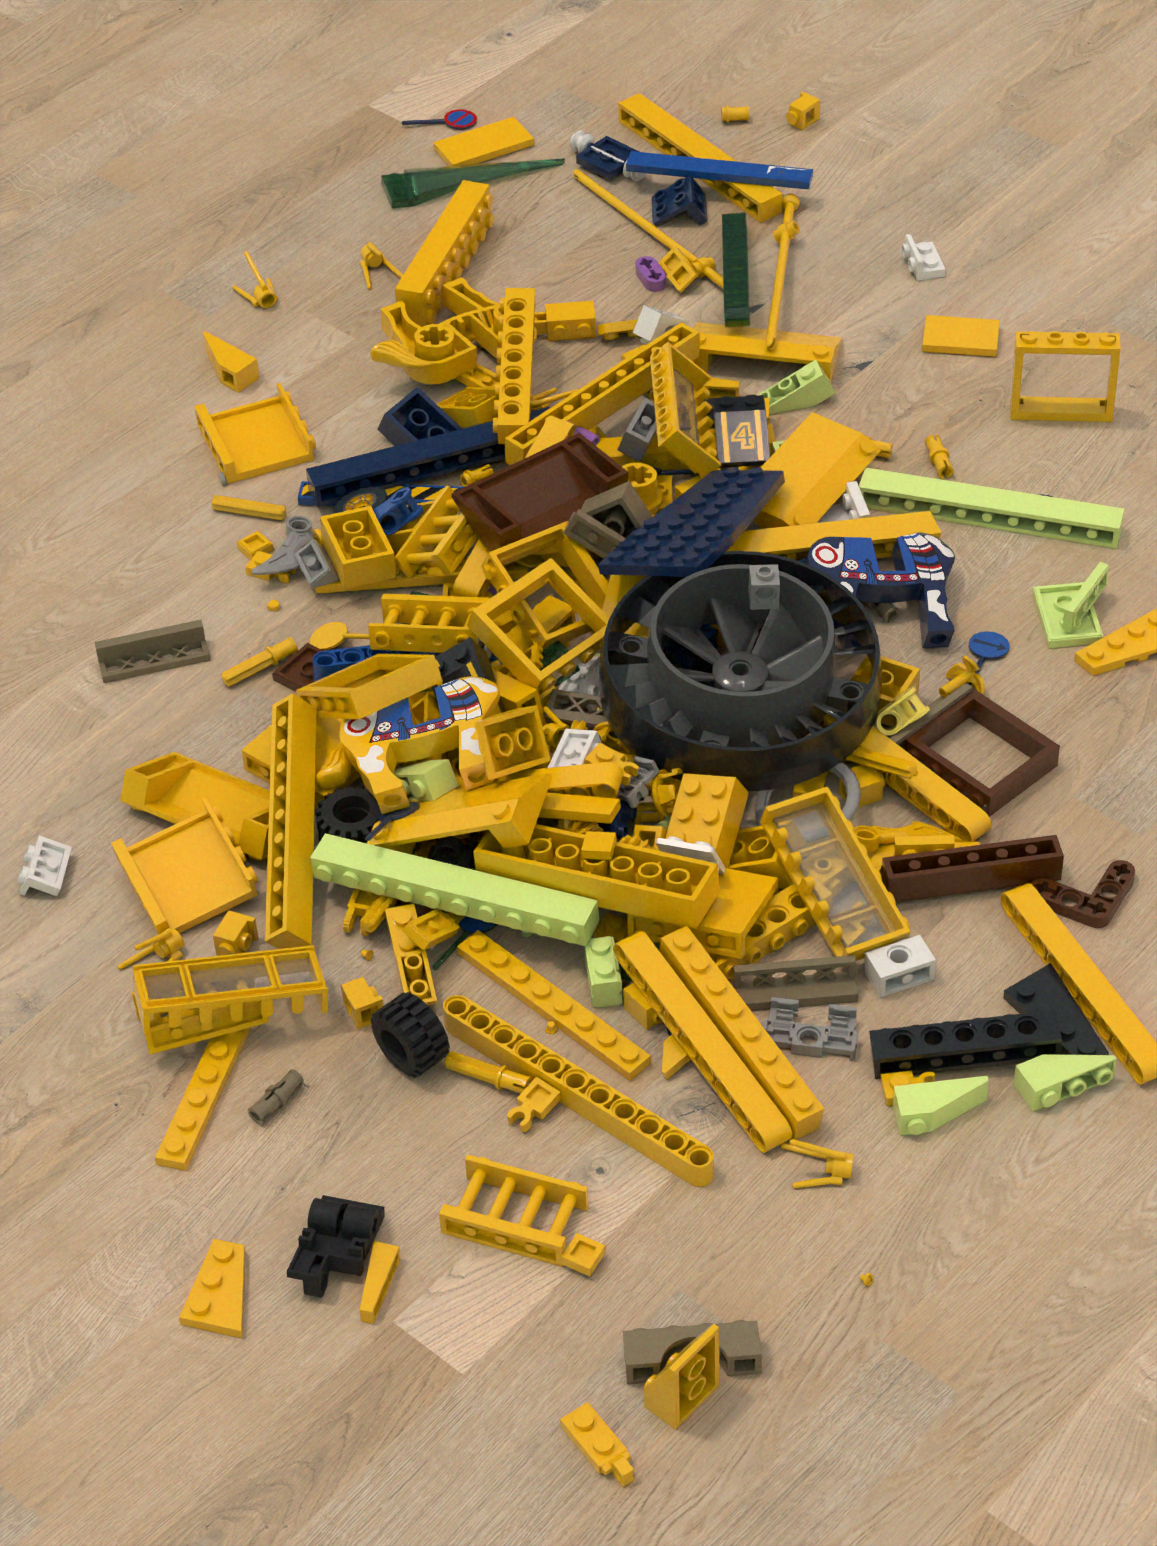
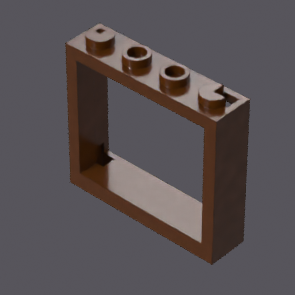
(1035, 745)

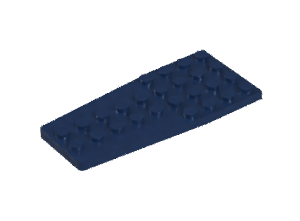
(695, 525)

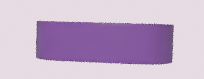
(650, 273)

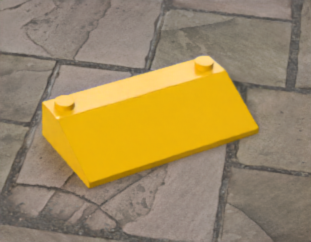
(750, 343)
(816, 467)
(175, 788)
(502, 807)

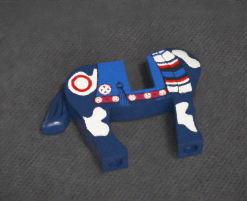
(920, 575)

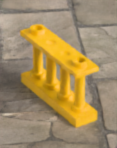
(429, 532)
(418, 611)
(164, 1037)
(510, 1236)

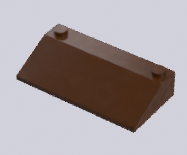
(537, 491)

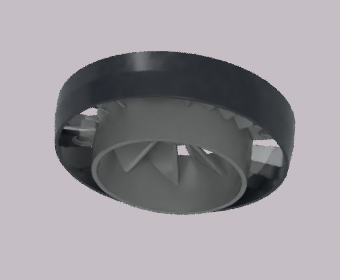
(758, 701)

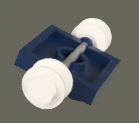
(604, 157)

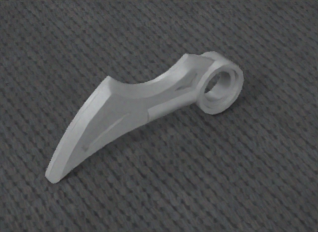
(284, 557)

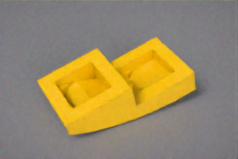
(678, 269)

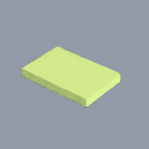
(1050, 604)

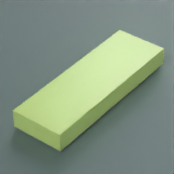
(1085, 597)

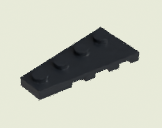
(1047, 992)

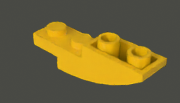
(410, 960)

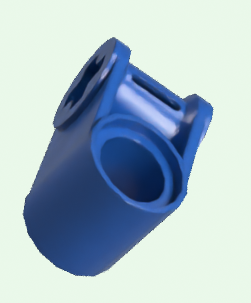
(398, 511)

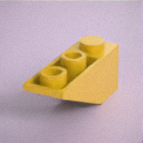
(231, 365)

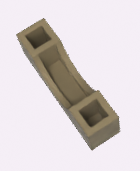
(650, 1349)

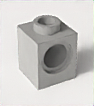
(764, 587)

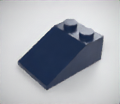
(415, 419)

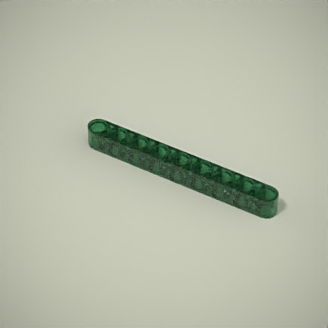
(735, 270)

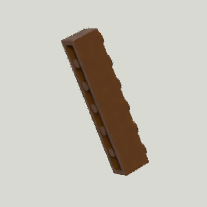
(972, 868)

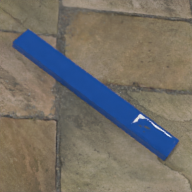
(719, 170)

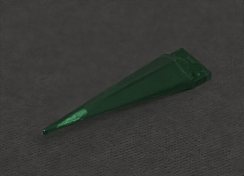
(424, 184)

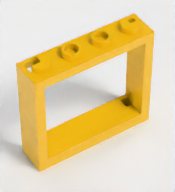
(1064, 407)
(578, 561)
(509, 654)
(371, 685)

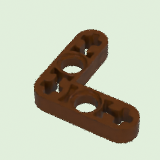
(1093, 903)

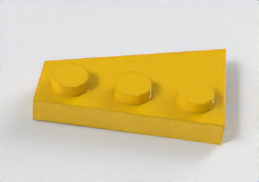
(217, 1293)

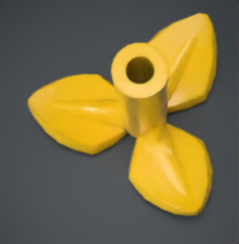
(962, 674)

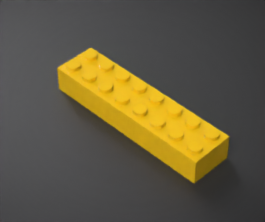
(446, 251)
(633, 882)

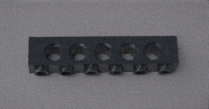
(965, 1043)

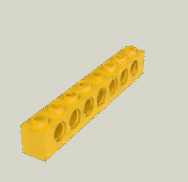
(516, 361)
(777, 924)

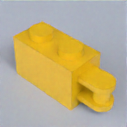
(567, 321)

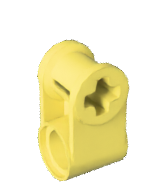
(902, 711)

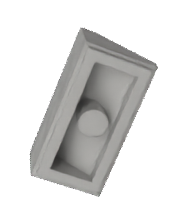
(316, 565)

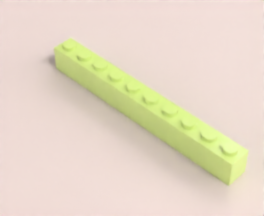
(993, 507)
(455, 889)

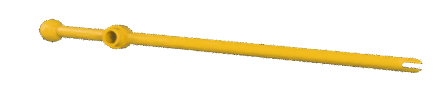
(783, 235)
(702, 266)

